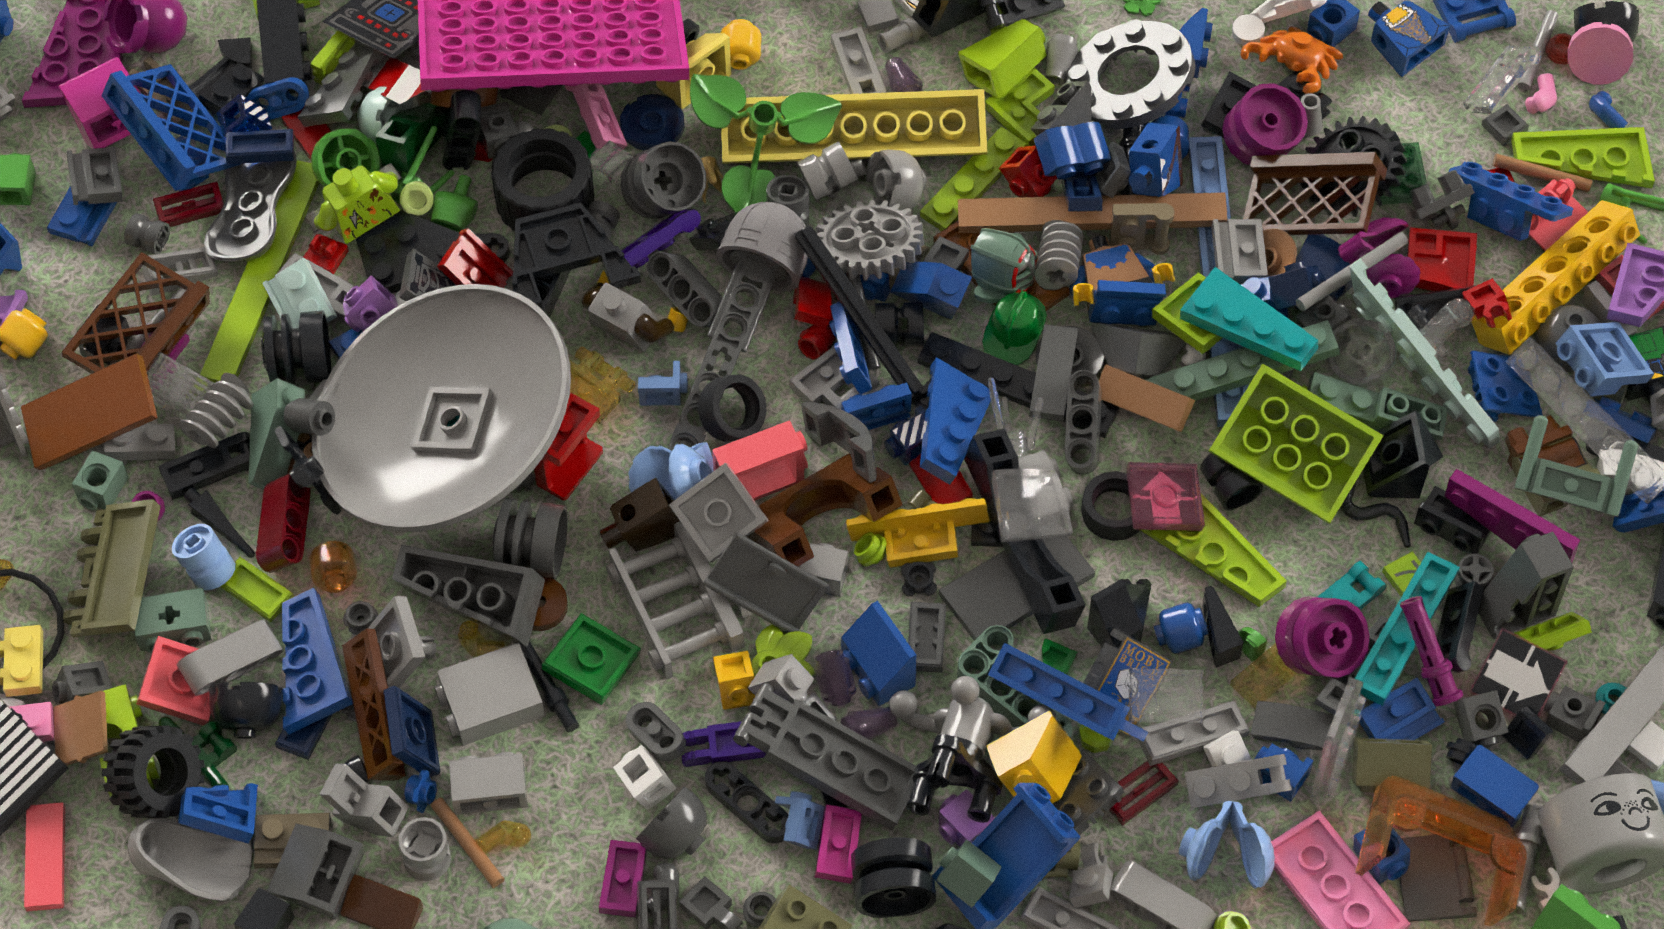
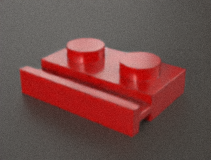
(473, 262)

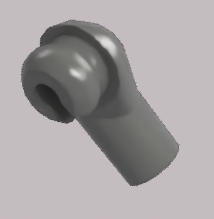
(664, 871)

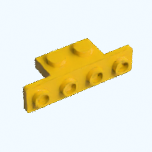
(921, 533)

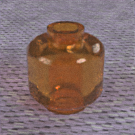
(333, 566)

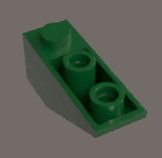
(406, 131)

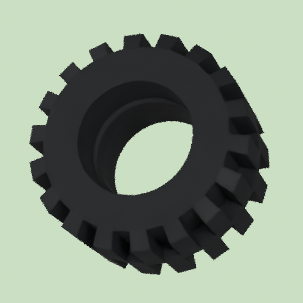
(128, 769)

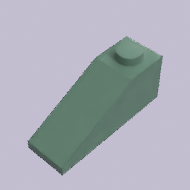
(267, 456)

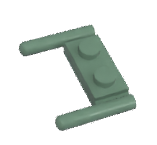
(1570, 483)

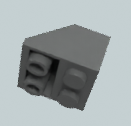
(316, 869)

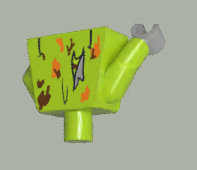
(356, 201)

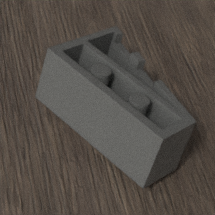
(1527, 586)

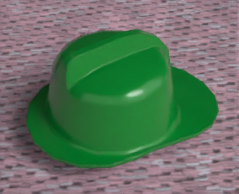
(1014, 327)

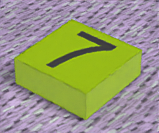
(1401, 571)

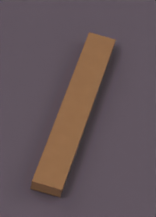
(1031, 213)

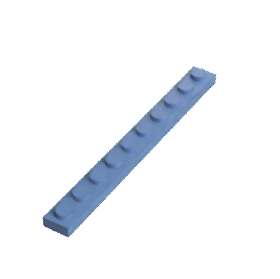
(1209, 176)

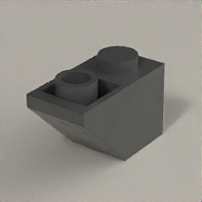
(1068, 109)

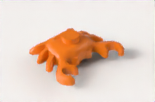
(1298, 53)

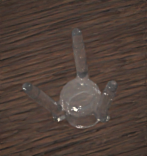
(1002, 420)

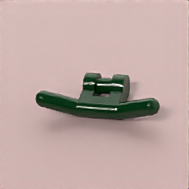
(223, 749)

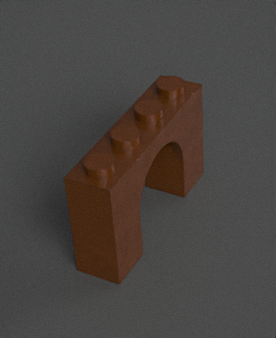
(825, 490)

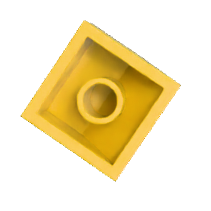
(1036, 754)

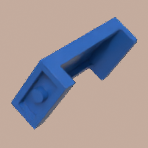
(1027, 843)

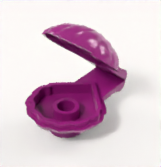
(1395, 272)

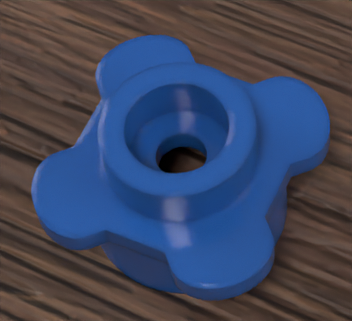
(420, 790)

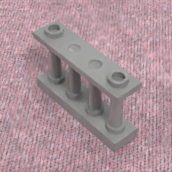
(727, 626)

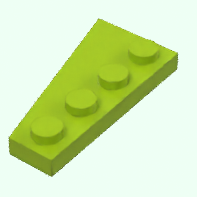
(1595, 154)

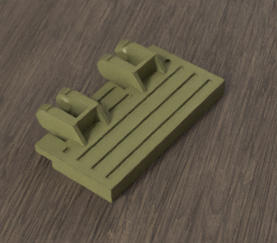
(113, 569)

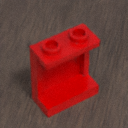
(571, 452)

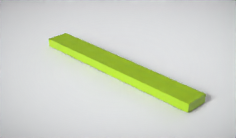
(251, 297)

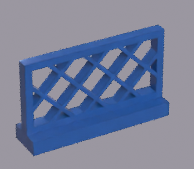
(153, 132)
(1063, 693)

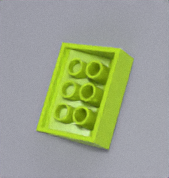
(1296, 443)

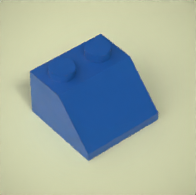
(879, 655)

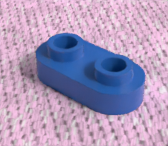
(279, 98)

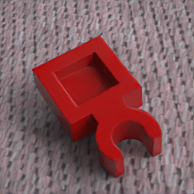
(1488, 302)

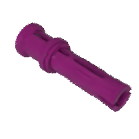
(1435, 667)

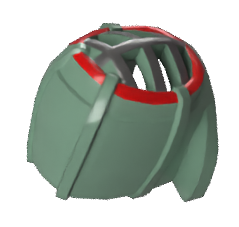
(997, 261)

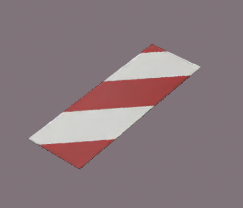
(398, 77)

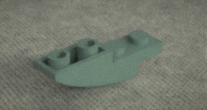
(1377, 408)

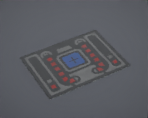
(381, 24)

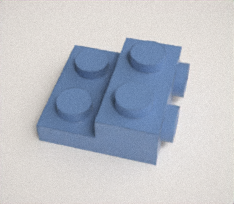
(1602, 357)

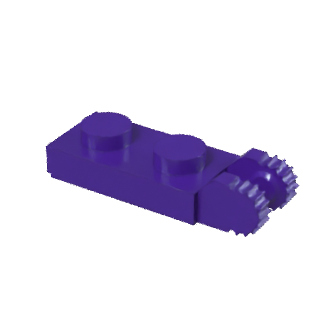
(661, 236)
(721, 746)

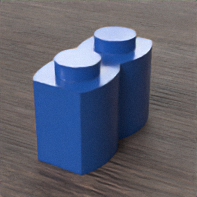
(1072, 150)

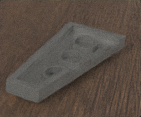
(341, 87)

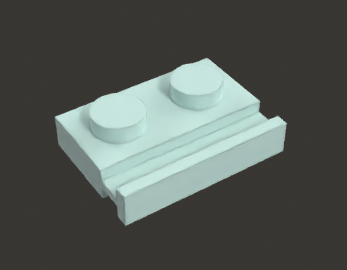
(297, 291)

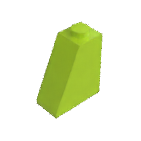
(1003, 57)

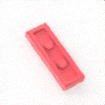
(44, 857)

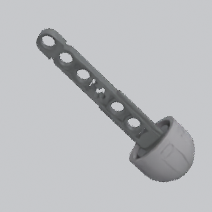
(764, 255)

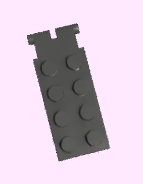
(828, 756)

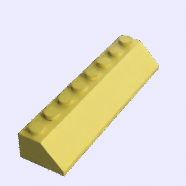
(871, 122)

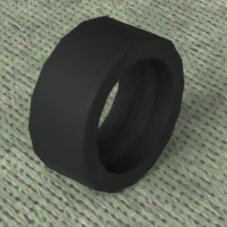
(710, 410)
(1096, 523)

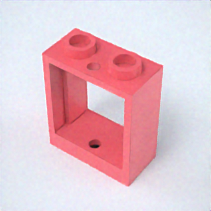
(766, 459)

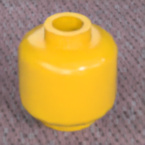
(744, 43)
(22, 334)

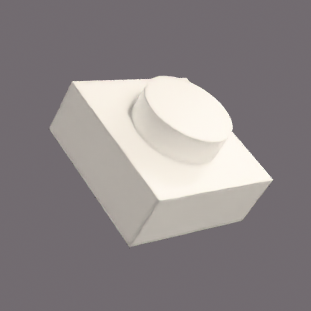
(1227, 750)

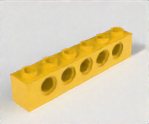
(1559, 274)

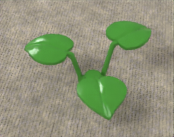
(721, 98)

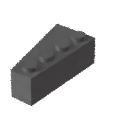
(478, 589)

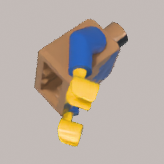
(1114, 264)

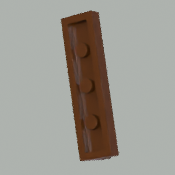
(367, 687)

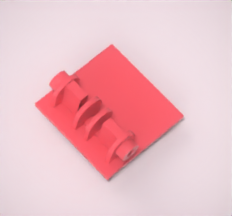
(1546, 232)

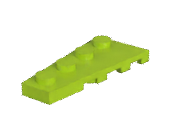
(1224, 556)

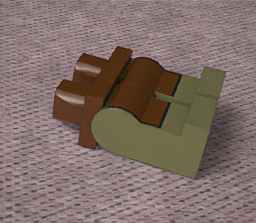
(1558, 447)

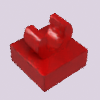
(326, 252)

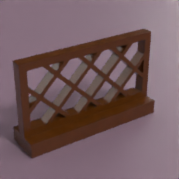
(1316, 172)
(165, 334)

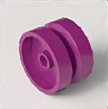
(1265, 123)
(1322, 637)

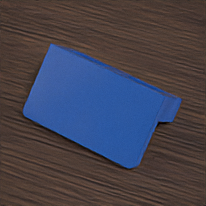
(1494, 785)

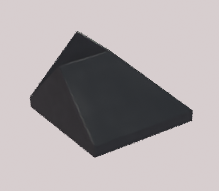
(1401, 459)

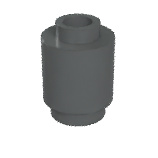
(309, 416)

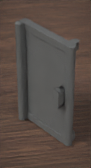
(765, 588)

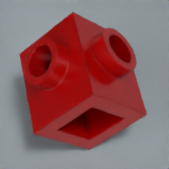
(1026, 174)

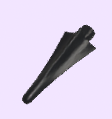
(208, 512)

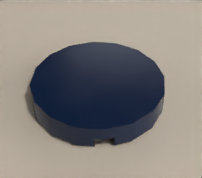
(653, 130)

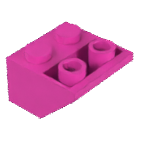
(90, 111)

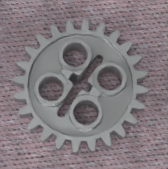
(872, 238)

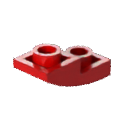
(812, 302)

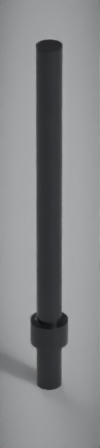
(554, 696)

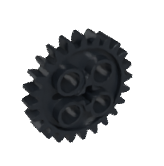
(1366, 138)

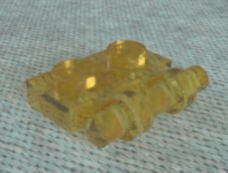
(591, 389)

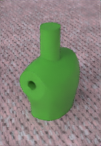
(454, 208)

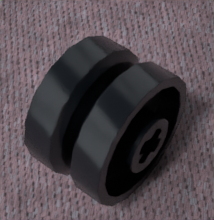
(893, 877)

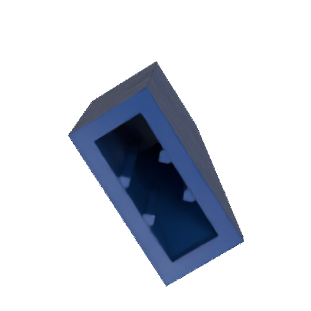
(934, 285)

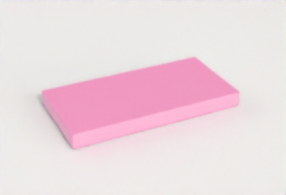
(1323, 879)

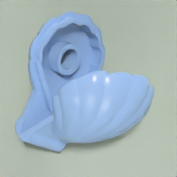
(674, 469)
(1255, 845)

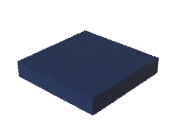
(411, 731)

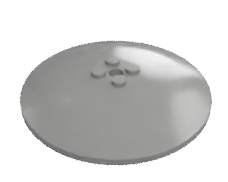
(414, 370)

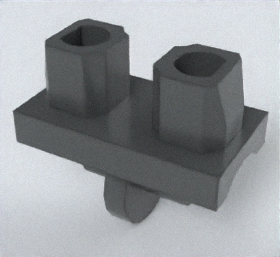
(1453, 189)

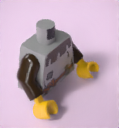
(627, 316)

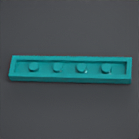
(1395, 641)

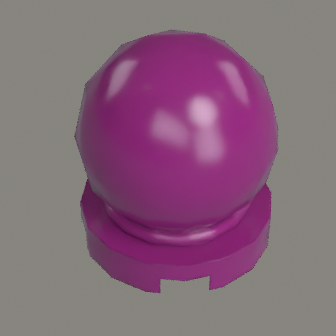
(145, 25)

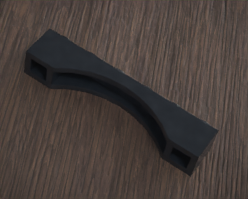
(1044, 581)

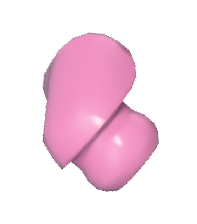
(1545, 97)

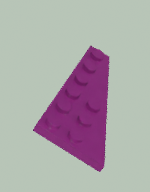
(72, 48)

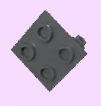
(1088, 793)

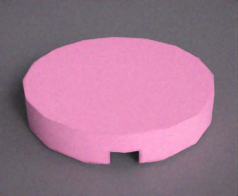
(1600, 53)

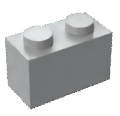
(488, 783)

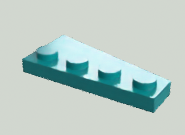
(1245, 319)

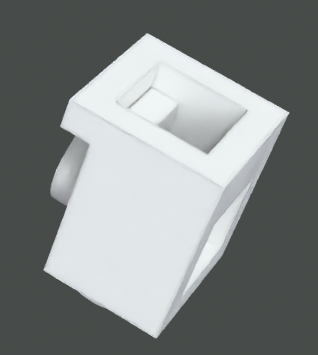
(644, 777)

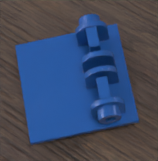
(1501, 387)

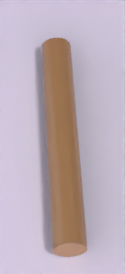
(1539, 171)
(467, 842)

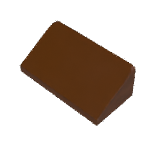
(380, 905)

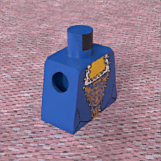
(1406, 34)

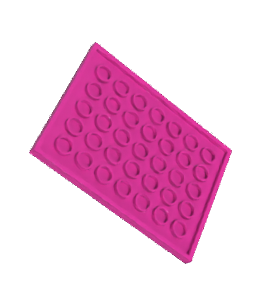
(549, 43)

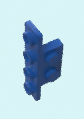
(1506, 204)

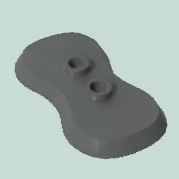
(248, 216)

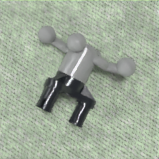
(959, 748)

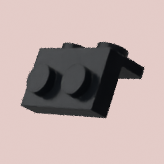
(1444, 519)

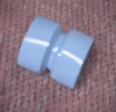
(203, 557)

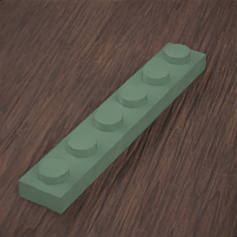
(1237, 367)

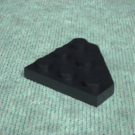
(388, 243)

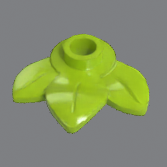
(774, 644)

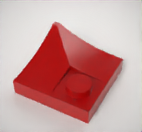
(1443, 258)

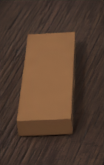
(1145, 398)

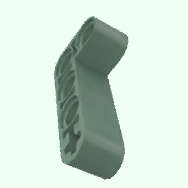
(982, 657)

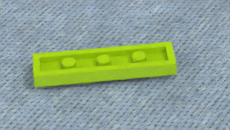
(971, 180)

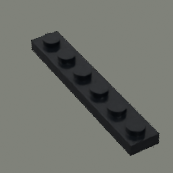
(1009, 379)

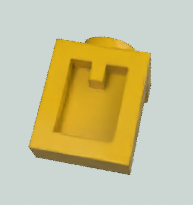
(734, 677)

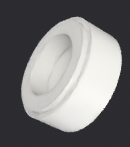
(1247, 29)

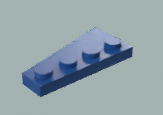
(952, 419)
(311, 664)

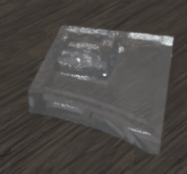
(1030, 504)

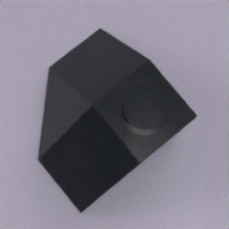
(1119, 607)

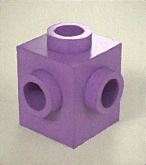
(367, 304)

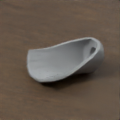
(191, 858)

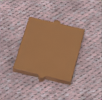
(81, 728)

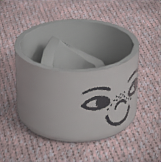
(1605, 832)

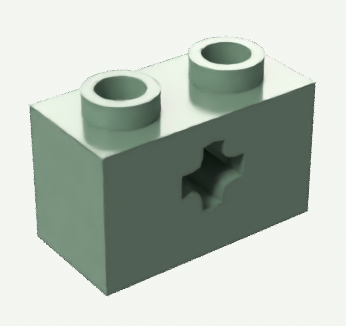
(185, 608)

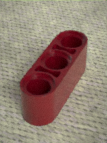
(282, 524)

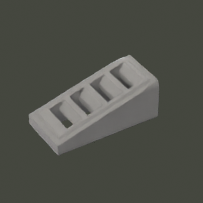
(177, 259)

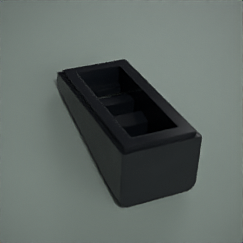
(1223, 636)

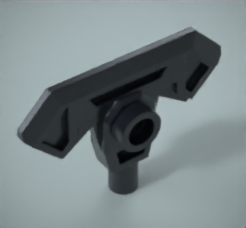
(306, 471)

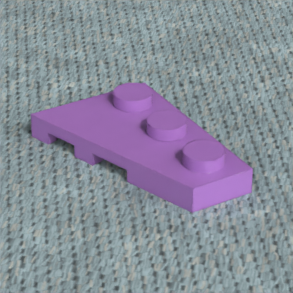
(1638, 286)

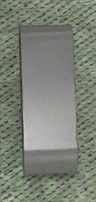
(229, 657)
(1158, 900)

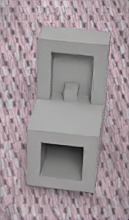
(361, 804)

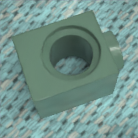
(95, 470)

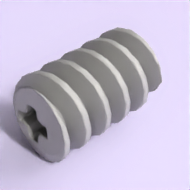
(1058, 255)
(217, 410)

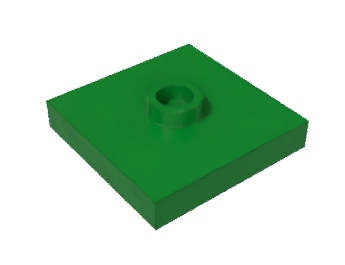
(591, 658)

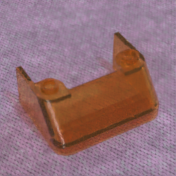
(1409, 806)

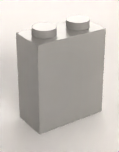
(489, 694)

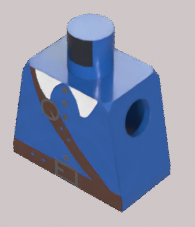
(1156, 160)

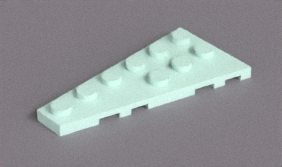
(1418, 354)

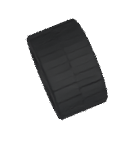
(535, 152)

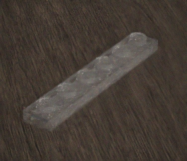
(1585, 416)

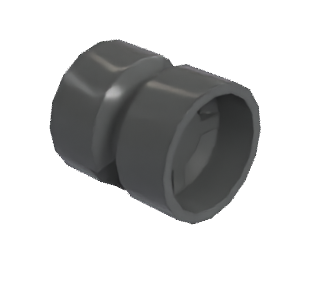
(790, 192)

